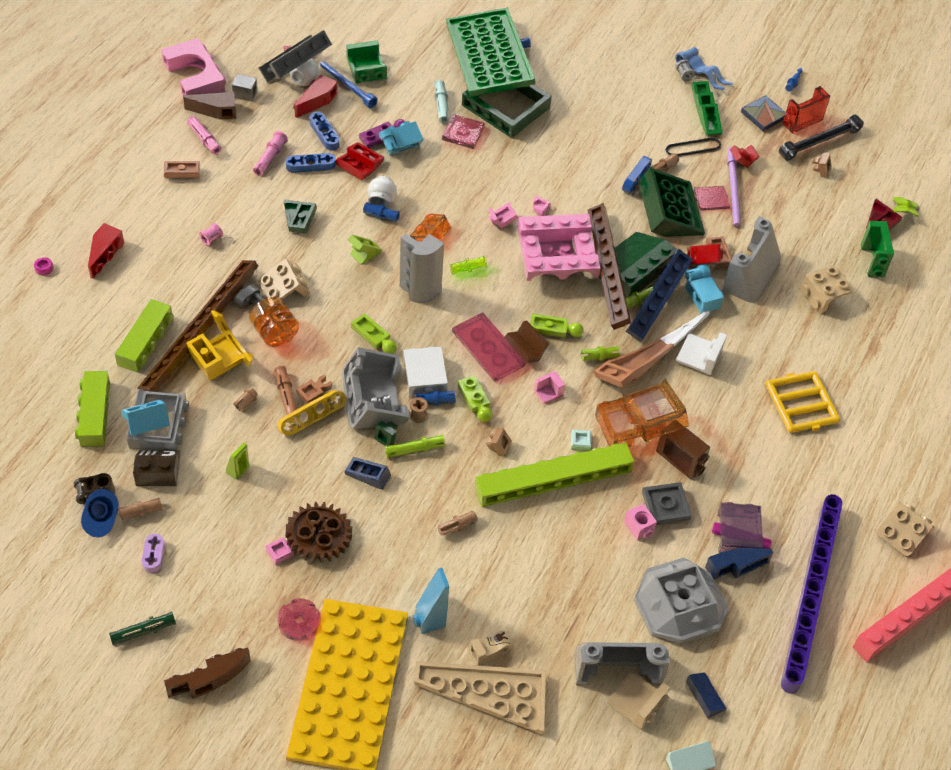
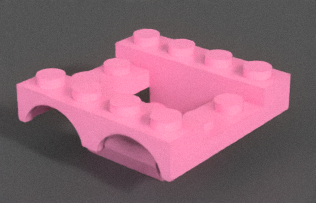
(549, 247)

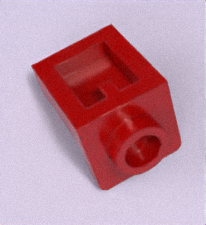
(745, 156)

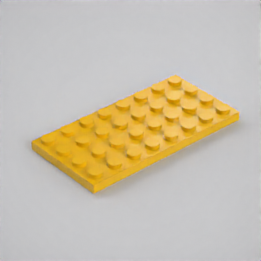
(348, 687)

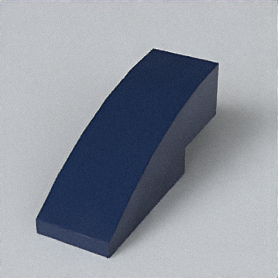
(737, 561)

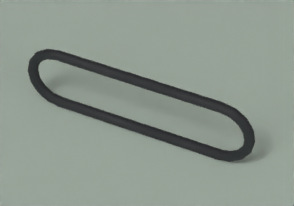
(694, 141)

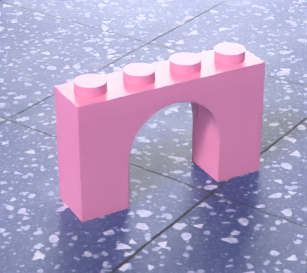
(194, 54)

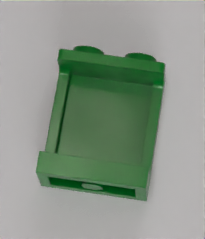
(366, 61)
(879, 241)

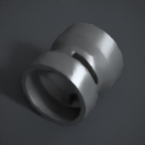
(382, 402)

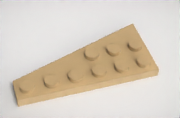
(499, 691)

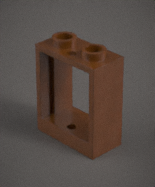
(671, 448)

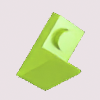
(363, 248)

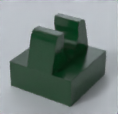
(385, 433)

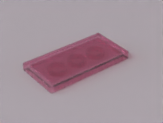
(488, 347)

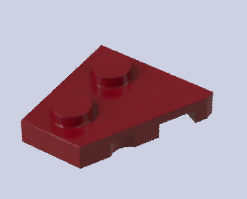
(882, 212)

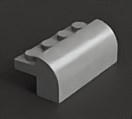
(421, 267)

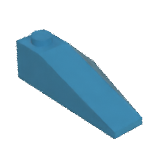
(433, 604)

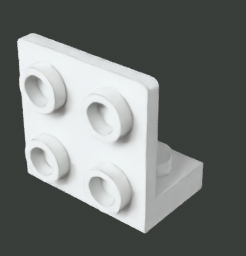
(701, 353)

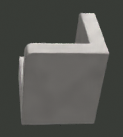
(245, 87)

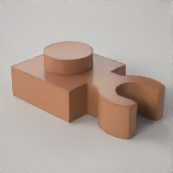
(311, 391)

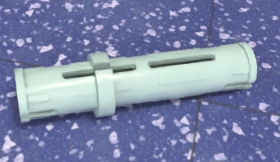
(441, 98)

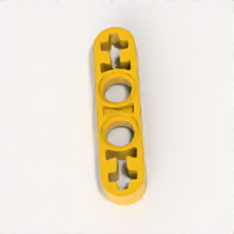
(313, 416)

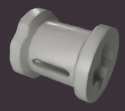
(686, 69)

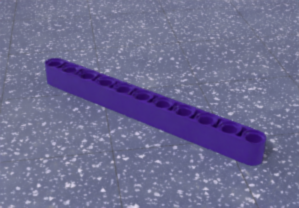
(810, 598)

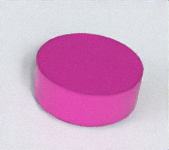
(43, 266)

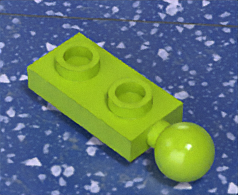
(555, 326)
(373, 333)
(475, 398)

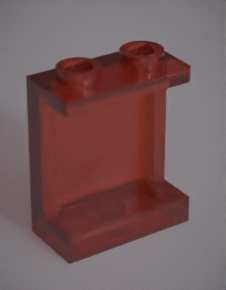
(806, 113)

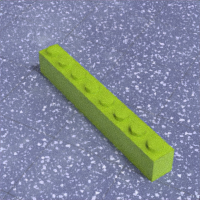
(553, 474)

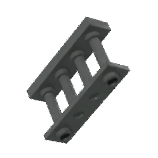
(295, 56)

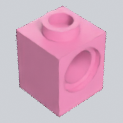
(642, 515)

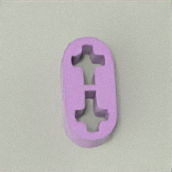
(148, 553)

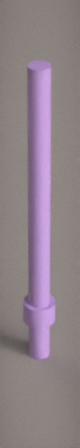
(732, 163)

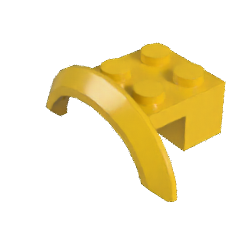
(219, 353)

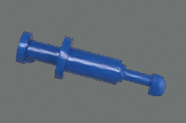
(793, 82)

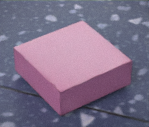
(279, 551)

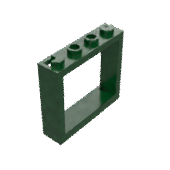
(501, 121)

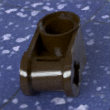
(91, 484)

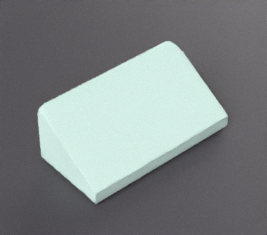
(692, 758)

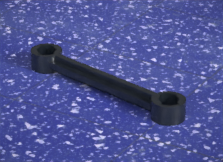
(790, 150)

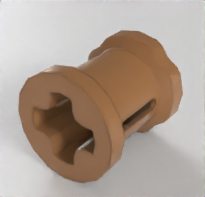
(418, 408)

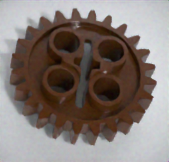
(301, 525)

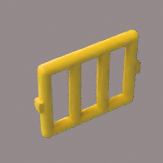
(786, 413)

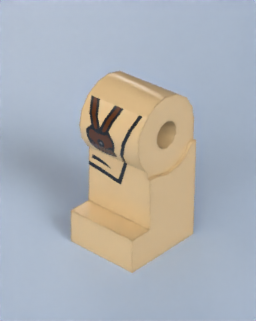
(490, 647)

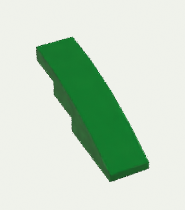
(706, 108)

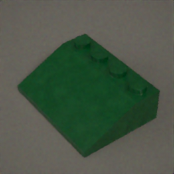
(670, 204)
(642, 260)

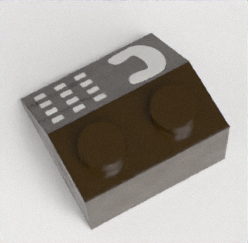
(156, 467)

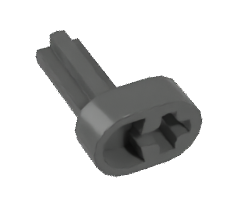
(248, 295)

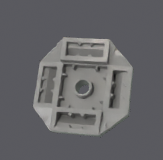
(674, 617)

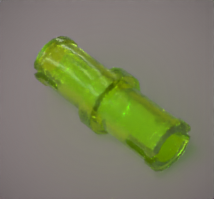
(468, 265)

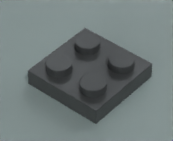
(667, 503)

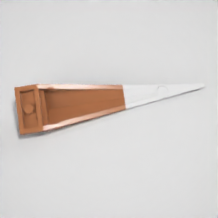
(634, 364)

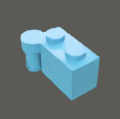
(401, 137)
(703, 289)

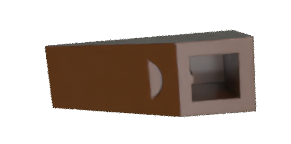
(212, 104)

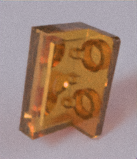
(433, 224)

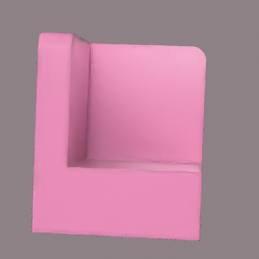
(549, 387)

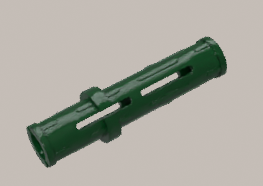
(117, 636)

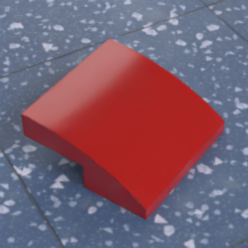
(359, 161)

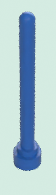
(368, 99)

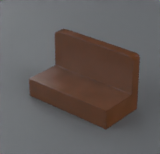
(527, 342)

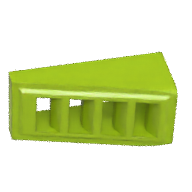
(238, 462)

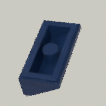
(705, 694)

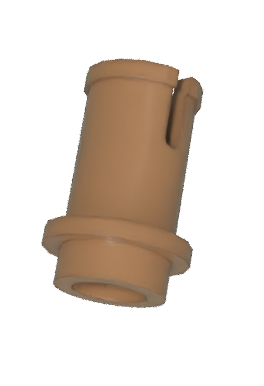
(245, 399)

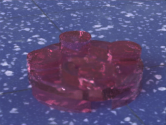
(303, 630)

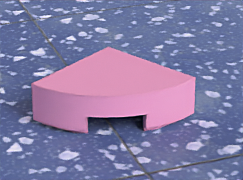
(540, 206)

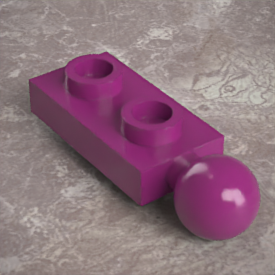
(371, 137)

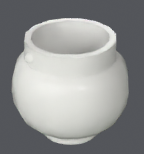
(305, 73)
(382, 191)

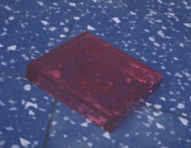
(463, 131)

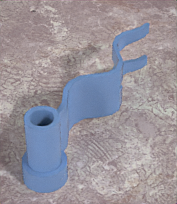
(699, 67)

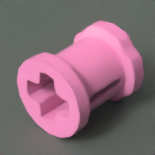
(211, 234)

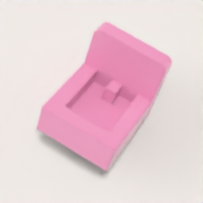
(503, 216)

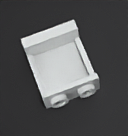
(425, 370)

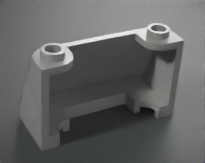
(750, 274)
(370, 375)
(650, 657)

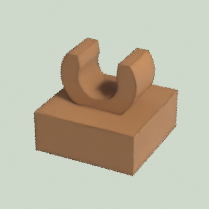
(824, 164)
(500, 442)

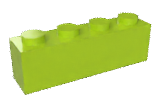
(144, 335)
(93, 409)

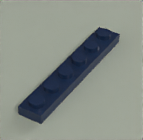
(659, 295)

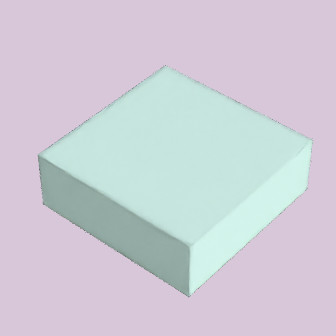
(580, 440)

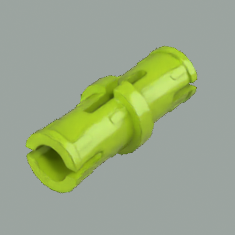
(600, 353)

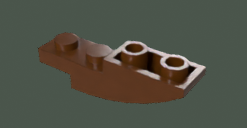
(218, 672)

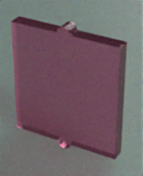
(711, 198)

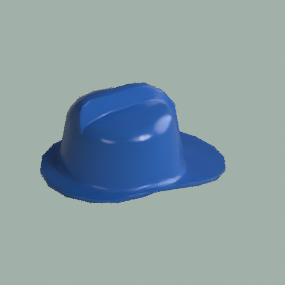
(99, 513)

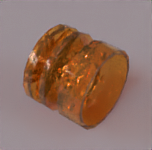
(274, 321)

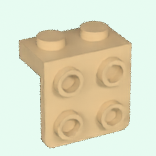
(283, 280)
(824, 286)
(904, 528)
(638, 699)

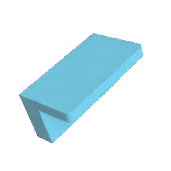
(146, 417)

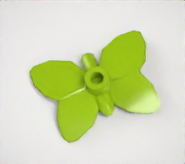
(905, 205)

